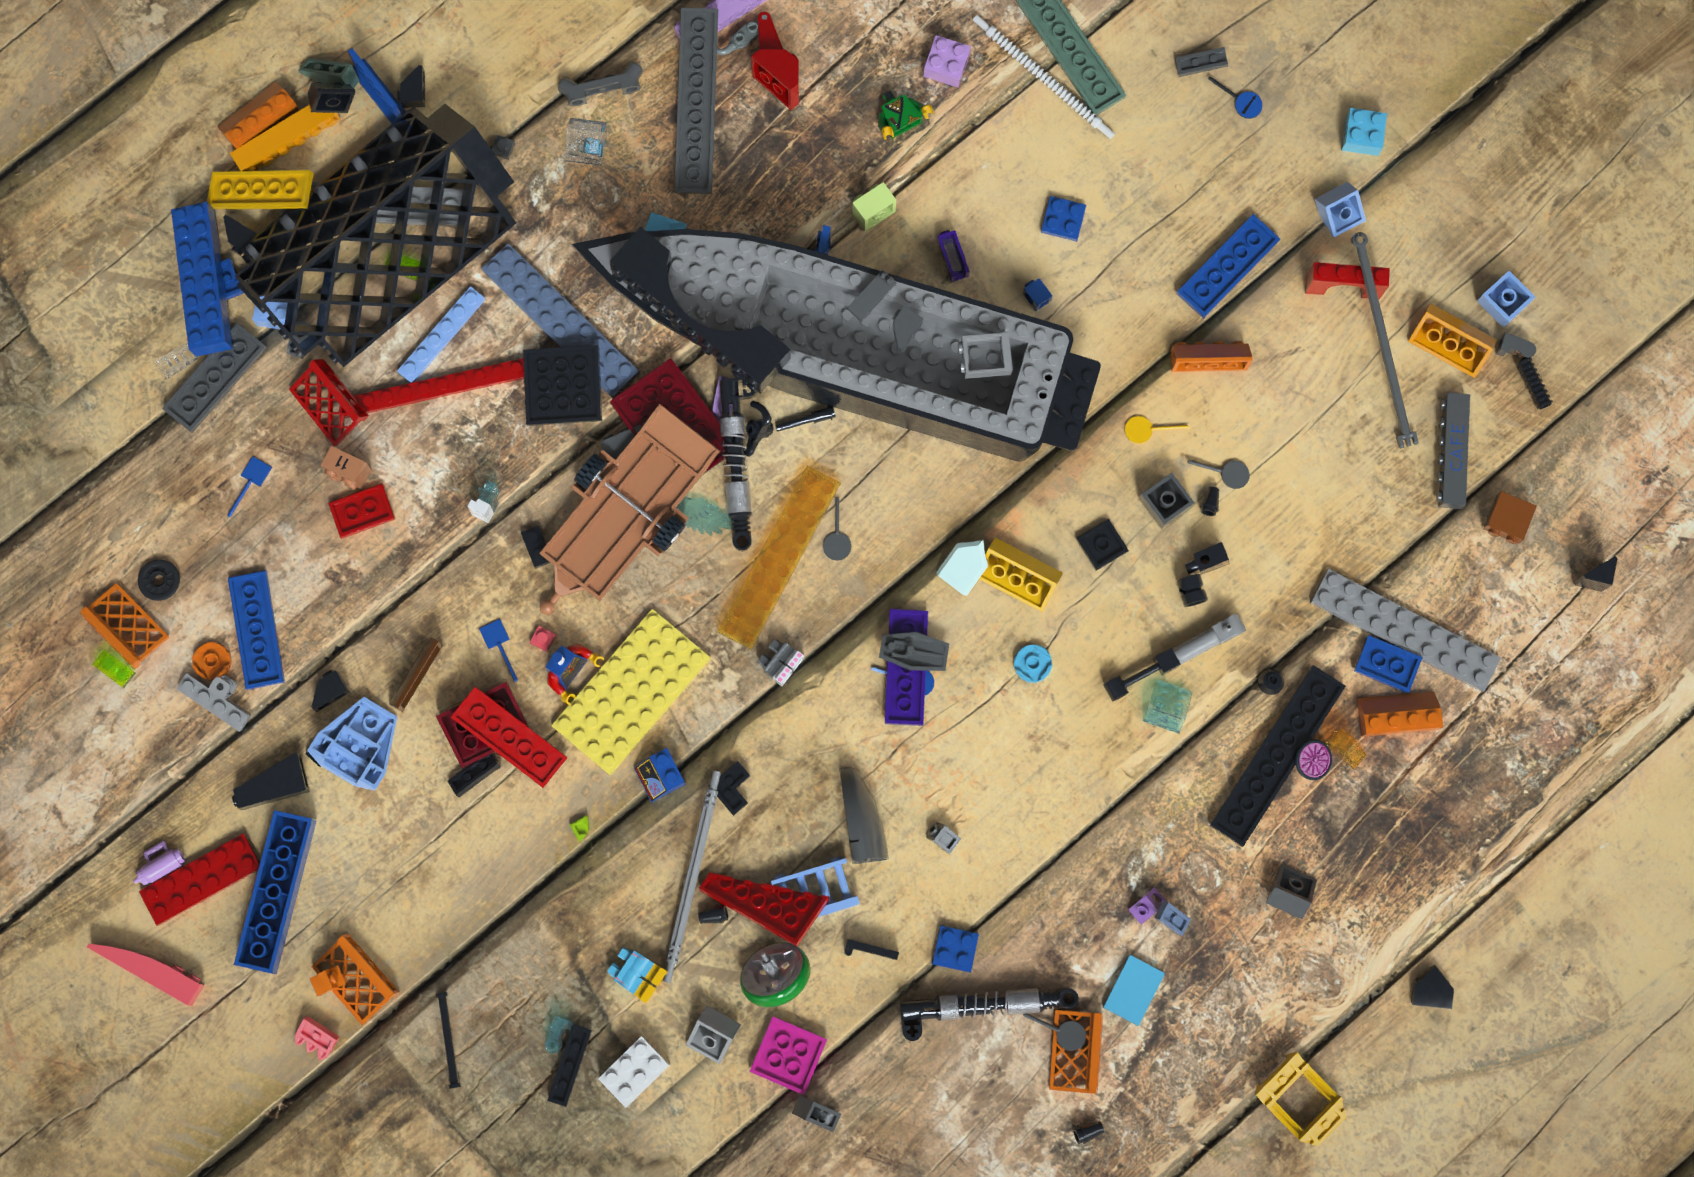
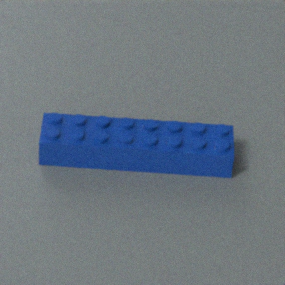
(201, 279)
(275, 892)

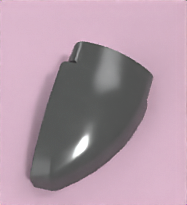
(862, 819)

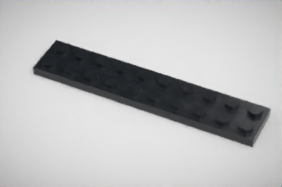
(1277, 756)

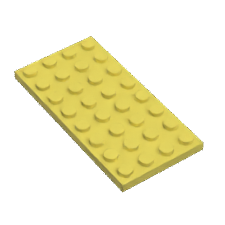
(631, 692)

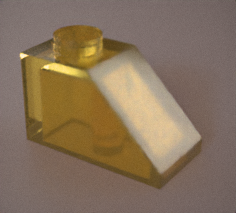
(1346, 748)

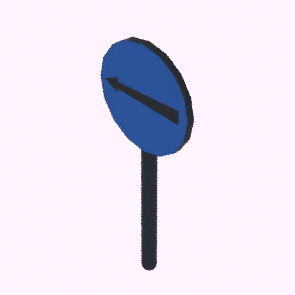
(1247, 103)

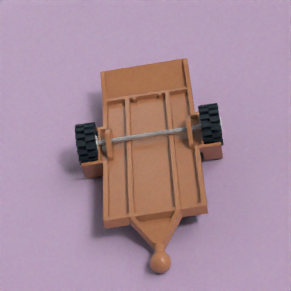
(627, 506)

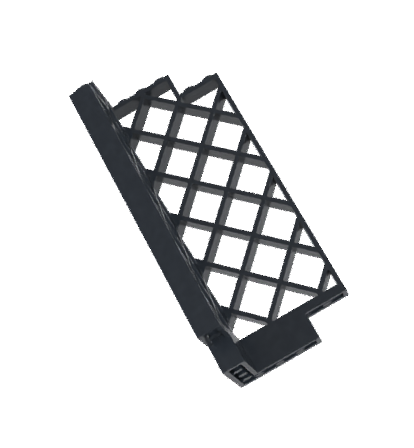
(336, 197)

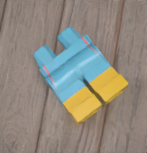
(630, 974)

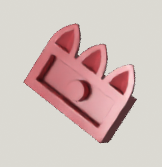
(316, 1037)

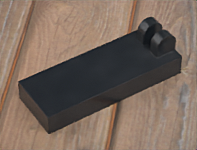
(473, 774)
(854, 945)

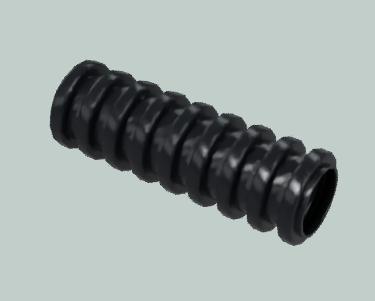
(1534, 383)

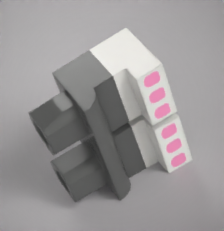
(784, 654)

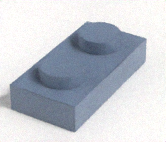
(1172, 918)

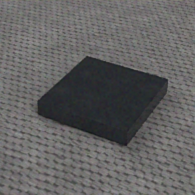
(1102, 545)

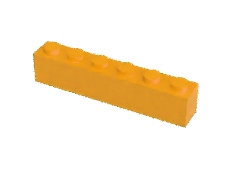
(282, 138)

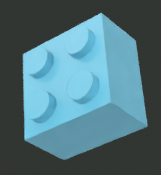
(1364, 131)

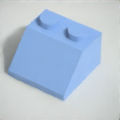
(1340, 209)

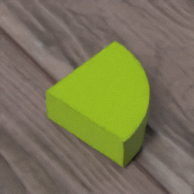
(580, 827)

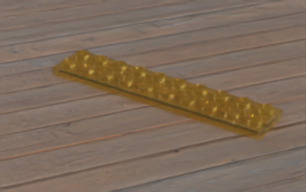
(779, 557)

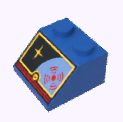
(659, 775)

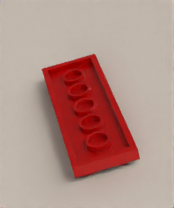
(509, 736)
(200, 879)

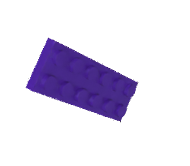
(905, 687)

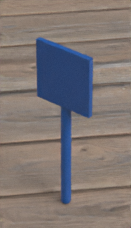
(256, 473)
(494, 635)

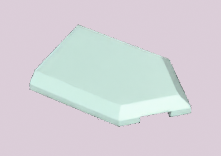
(964, 566)

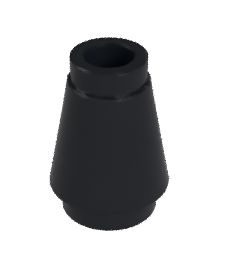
(1210, 503)
(715, 914)
(1087, 1132)

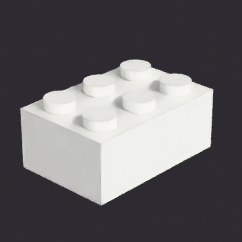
(634, 1071)

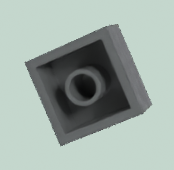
(1166, 500)

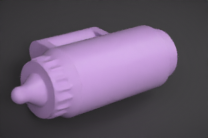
(159, 866)

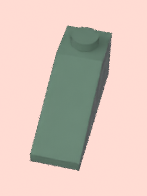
(329, 72)

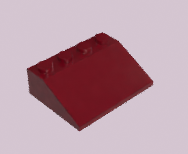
(463, 743)

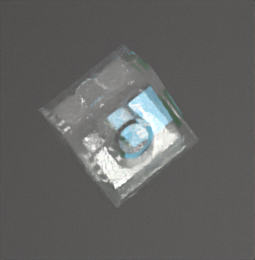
(585, 141)

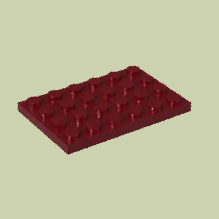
(670, 388)

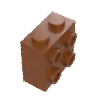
(1509, 518)

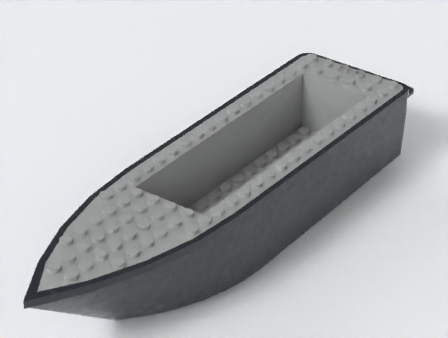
(855, 365)

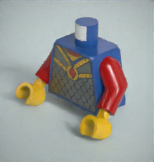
(566, 665)

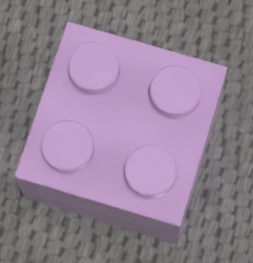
(947, 61)

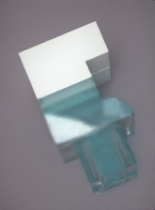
(486, 503)

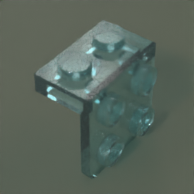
(1168, 706)

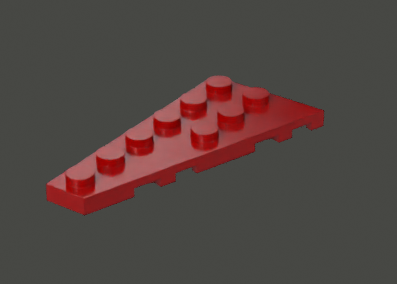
(770, 906)

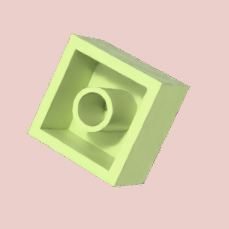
(873, 206)

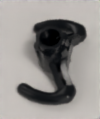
(757, 428)

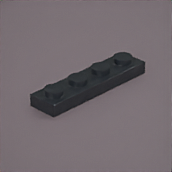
(569, 1065)

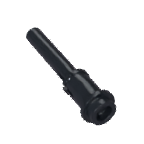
(817, 416)

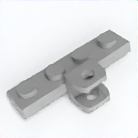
(216, 698)

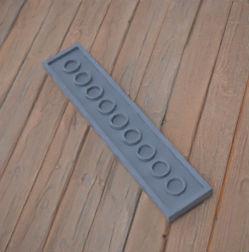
(556, 315)

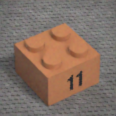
(345, 467)

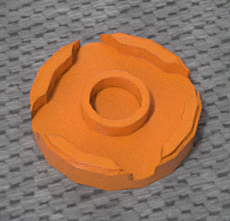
(211, 660)

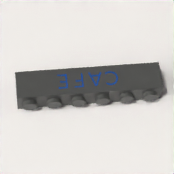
(1454, 451)

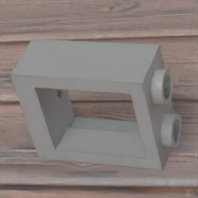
(1002, 338)

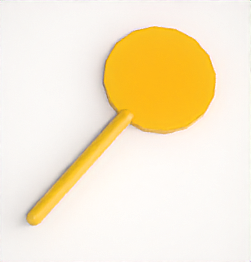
(1140, 429)

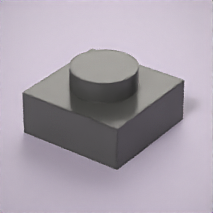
(503, 147)

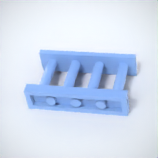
(831, 907)

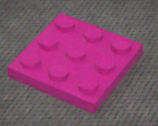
(788, 1055)

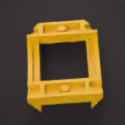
(1282, 1079)

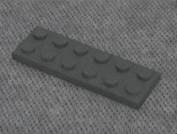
(214, 379)

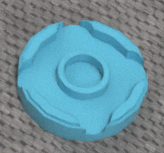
(1032, 663)

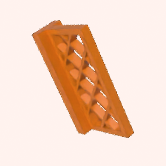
(112, 637)
(369, 970)
(1093, 1057)

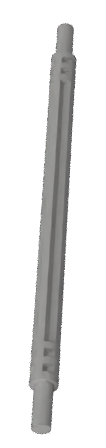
(691, 877)

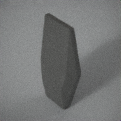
(914, 651)

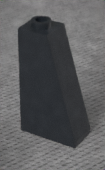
(274, 784)

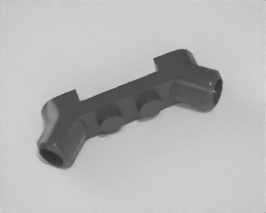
(577, 93)

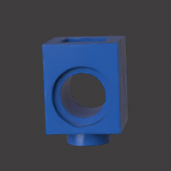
(1037, 294)

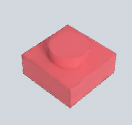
(542, 639)

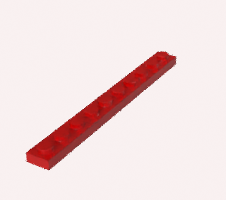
(441, 386)

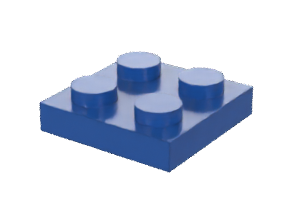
(1063, 218)
(955, 949)

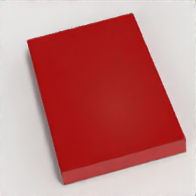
(361, 511)

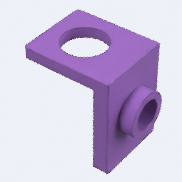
(1146, 906)

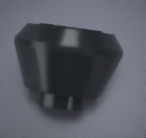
(1267, 686)

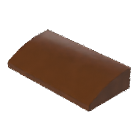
(416, 674)

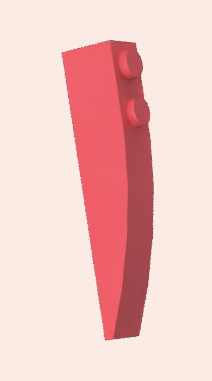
(155, 972)

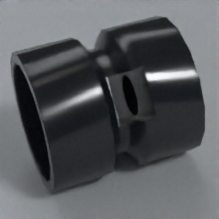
(1192, 590)

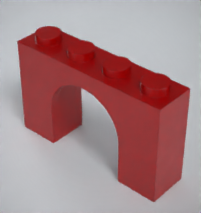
(1326, 275)

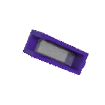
(953, 255)

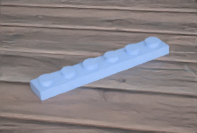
(441, 335)

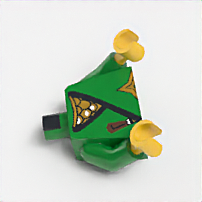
(900, 114)

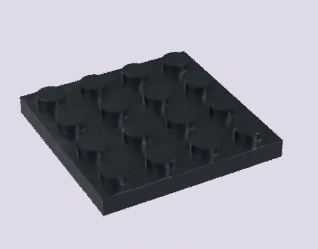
(562, 385)

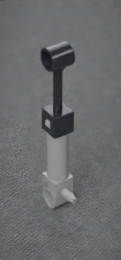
(1180, 654)

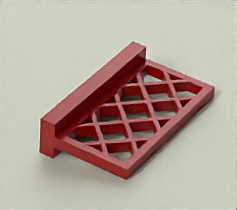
(335, 389)

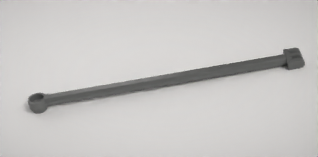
(1384, 342)

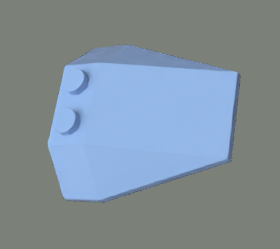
(357, 744)

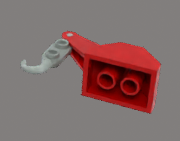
(771, 64)

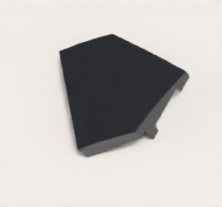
(1433, 990)

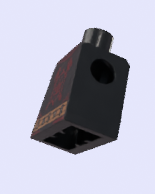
(1215, 554)

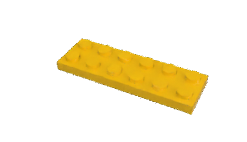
(260, 189)

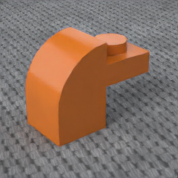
(327, 980)

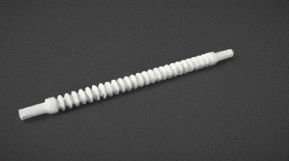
(991, 31)

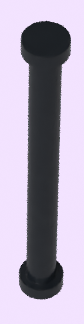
(448, 1040)

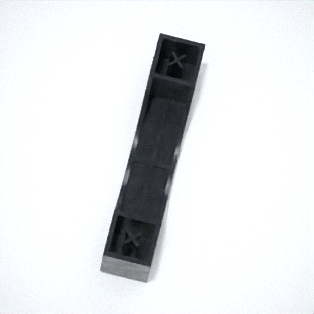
(749, 353)

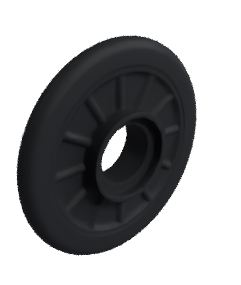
(153, 569)

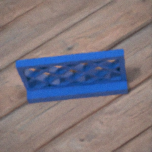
(376, 88)

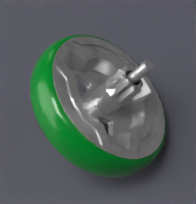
(786, 982)

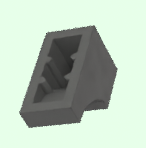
(816, 1113)

